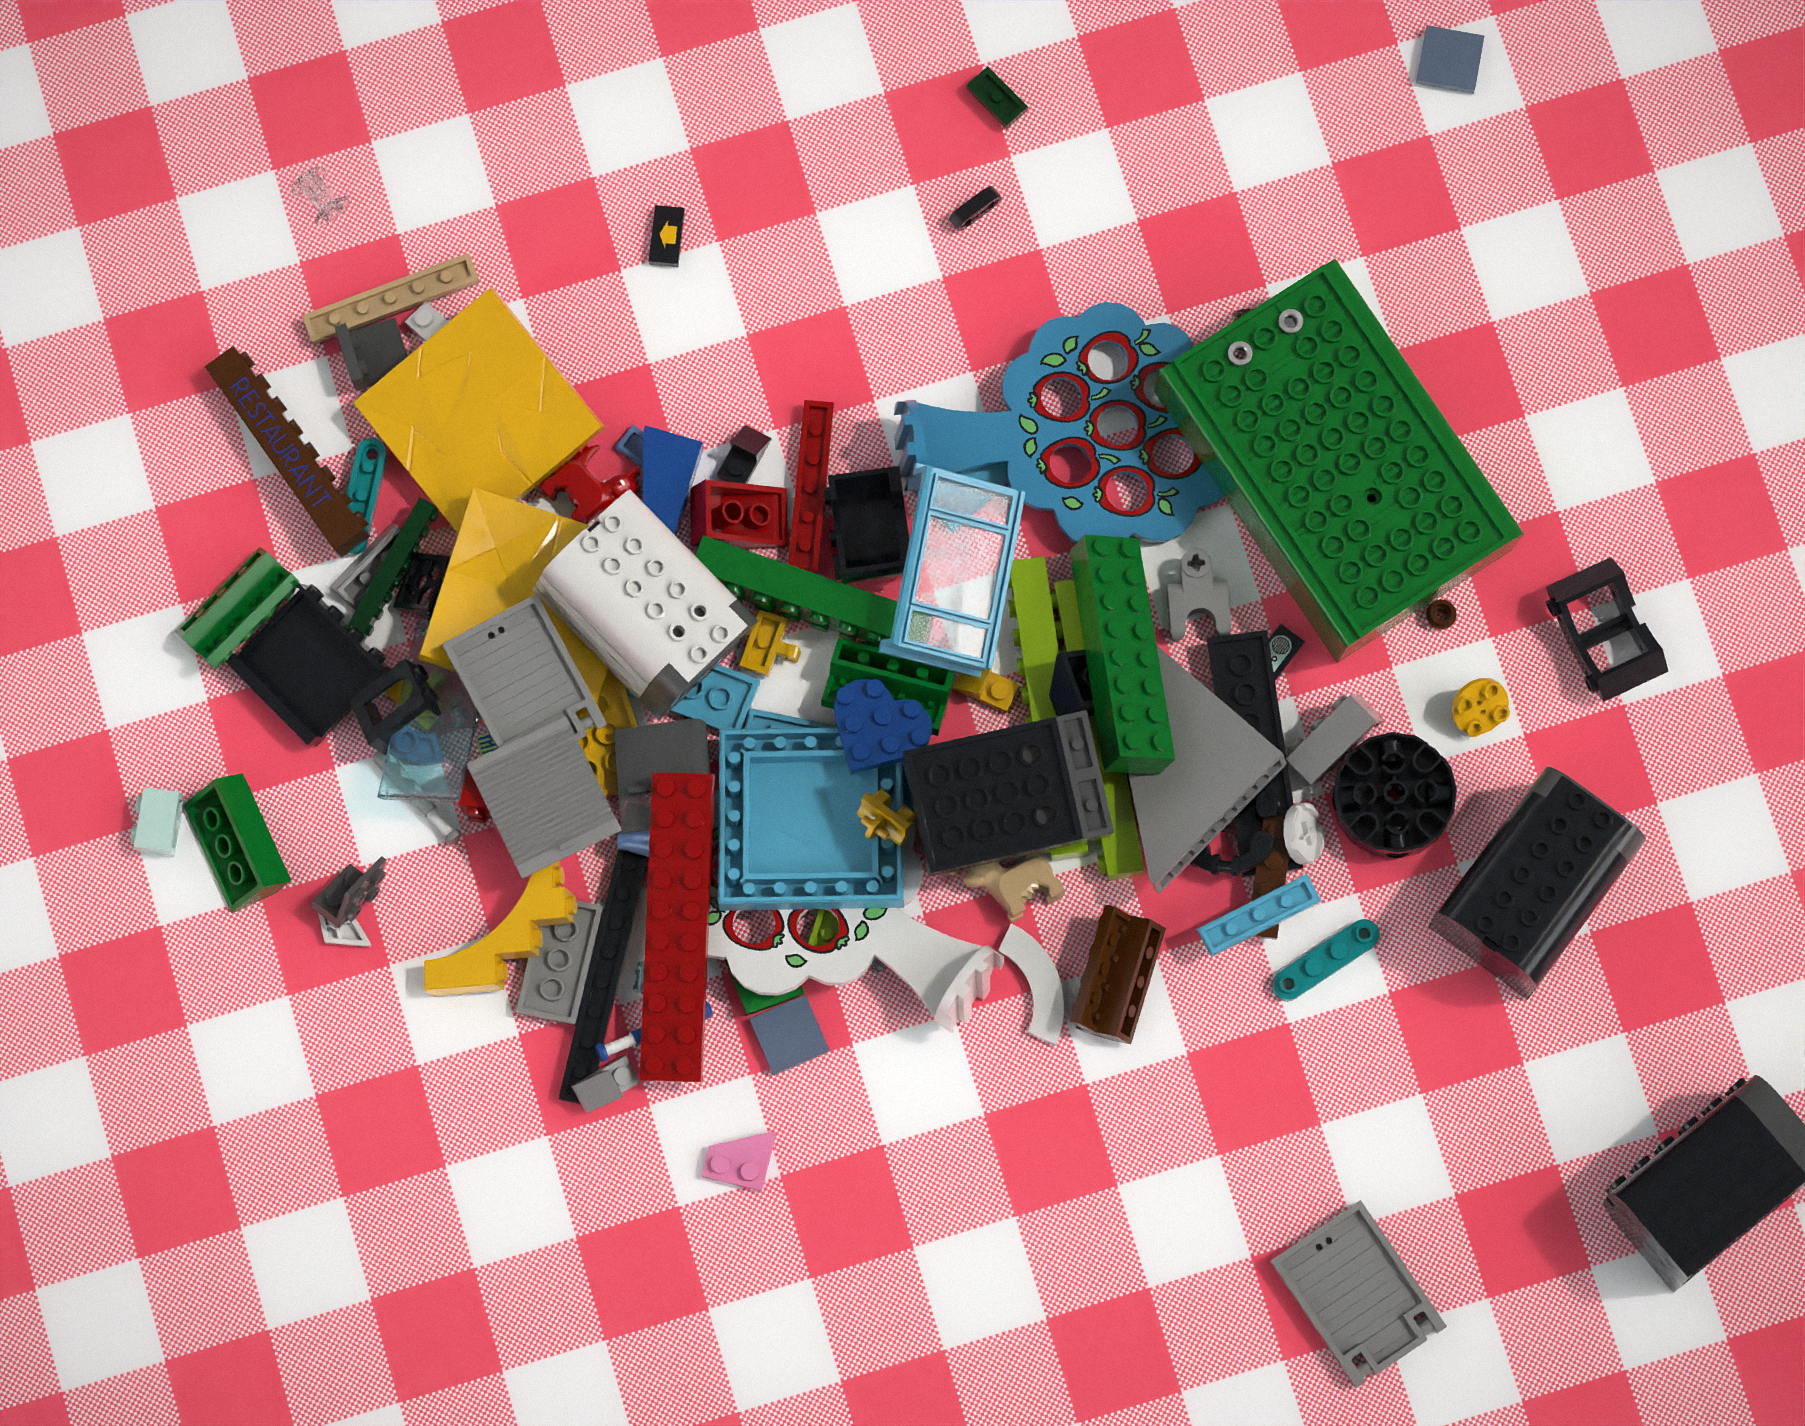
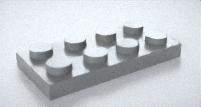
(558, 977)

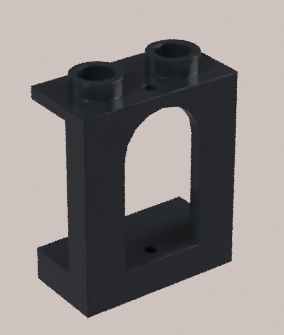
(379, 730)

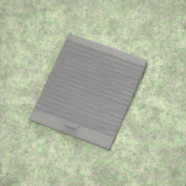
(543, 797)

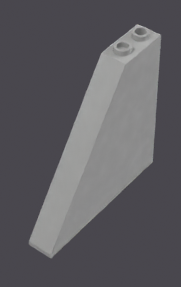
(1213, 776)

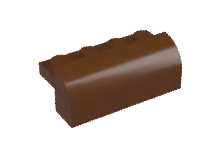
(1117, 975)

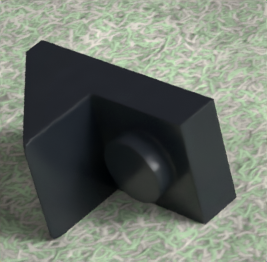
(744, 455)

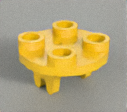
(1493, 702)

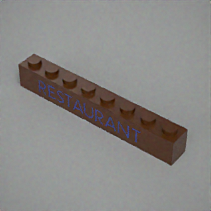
(287, 450)

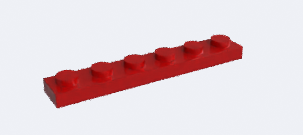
(810, 481)

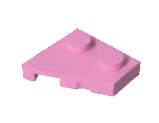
(740, 1161)

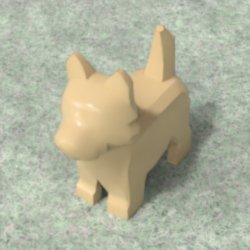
(1017, 883)

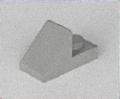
(606, 1084)

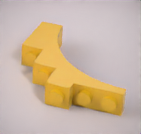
(517, 936)

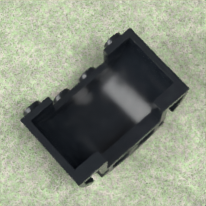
(868, 524)

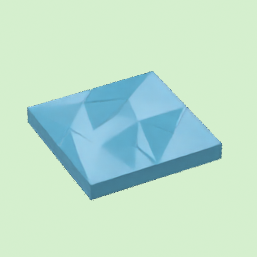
(794, 824)

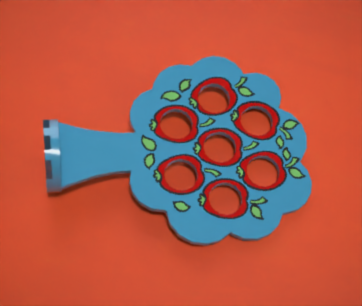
(1031, 434)

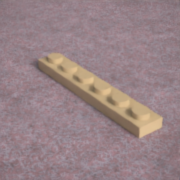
(392, 298)

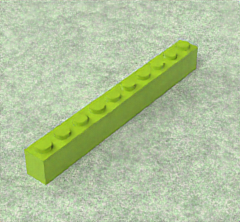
(1039, 651)
(1121, 851)

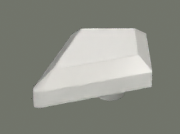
(348, 934)

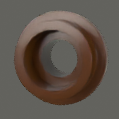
(1441, 605)

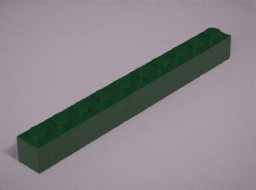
(393, 566)

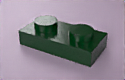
(997, 97)

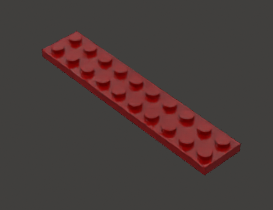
(677, 927)

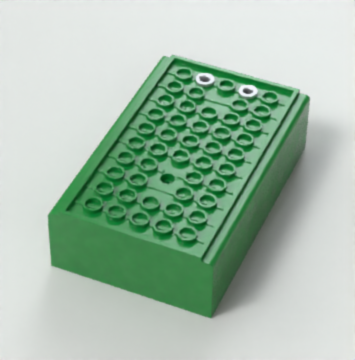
(1336, 460)

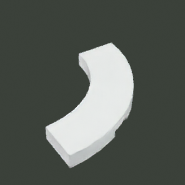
(1043, 981)

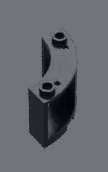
(1627, 674)

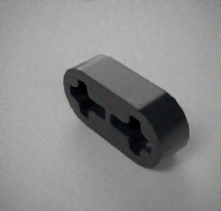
(975, 208)

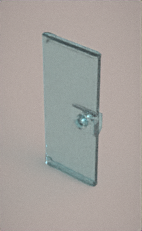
(431, 752)

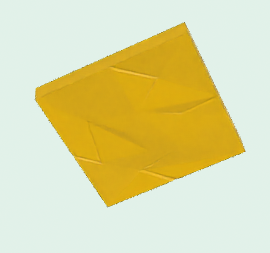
(479, 410)
(496, 566)

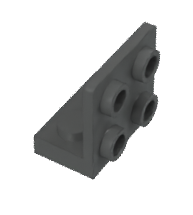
(371, 351)
(348, 892)

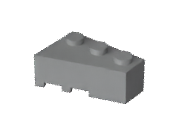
(1333, 737)

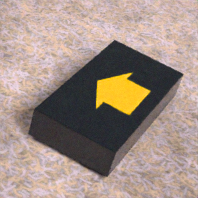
(666, 236)

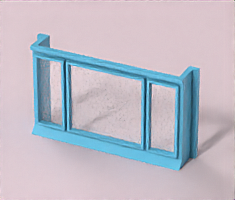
(955, 572)

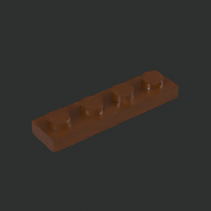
(1273, 870)

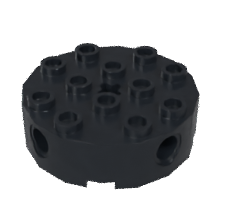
(1415, 774)

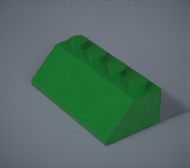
(236, 842)

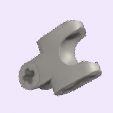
(1197, 595)

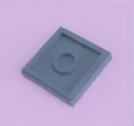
(1450, 59)
(789, 1035)

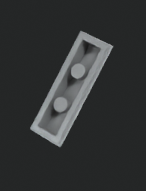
(358, 576)

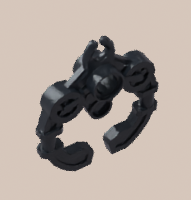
(1260, 845)

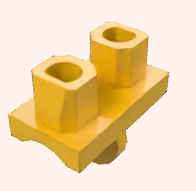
(883, 820)

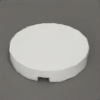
(1303, 834)

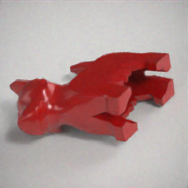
(585, 490)

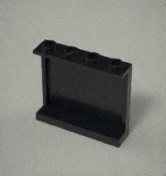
(309, 665)

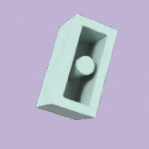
(157, 821)

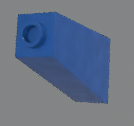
(669, 473)

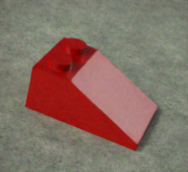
(739, 514)

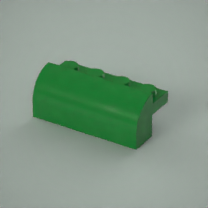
(237, 608)
(902, 678)

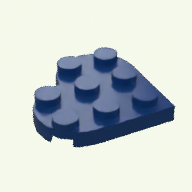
(877, 727)

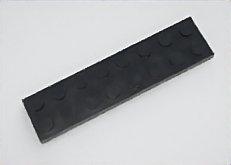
(1246, 684)

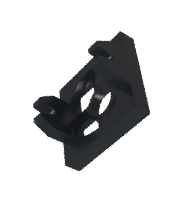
(421, 565)

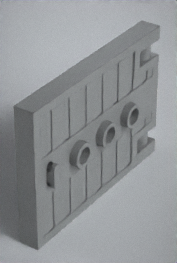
(521, 674)
(1357, 1293)

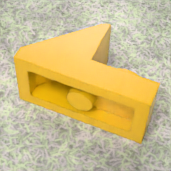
(988, 689)

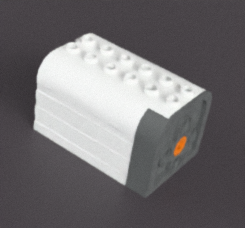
(644, 604)

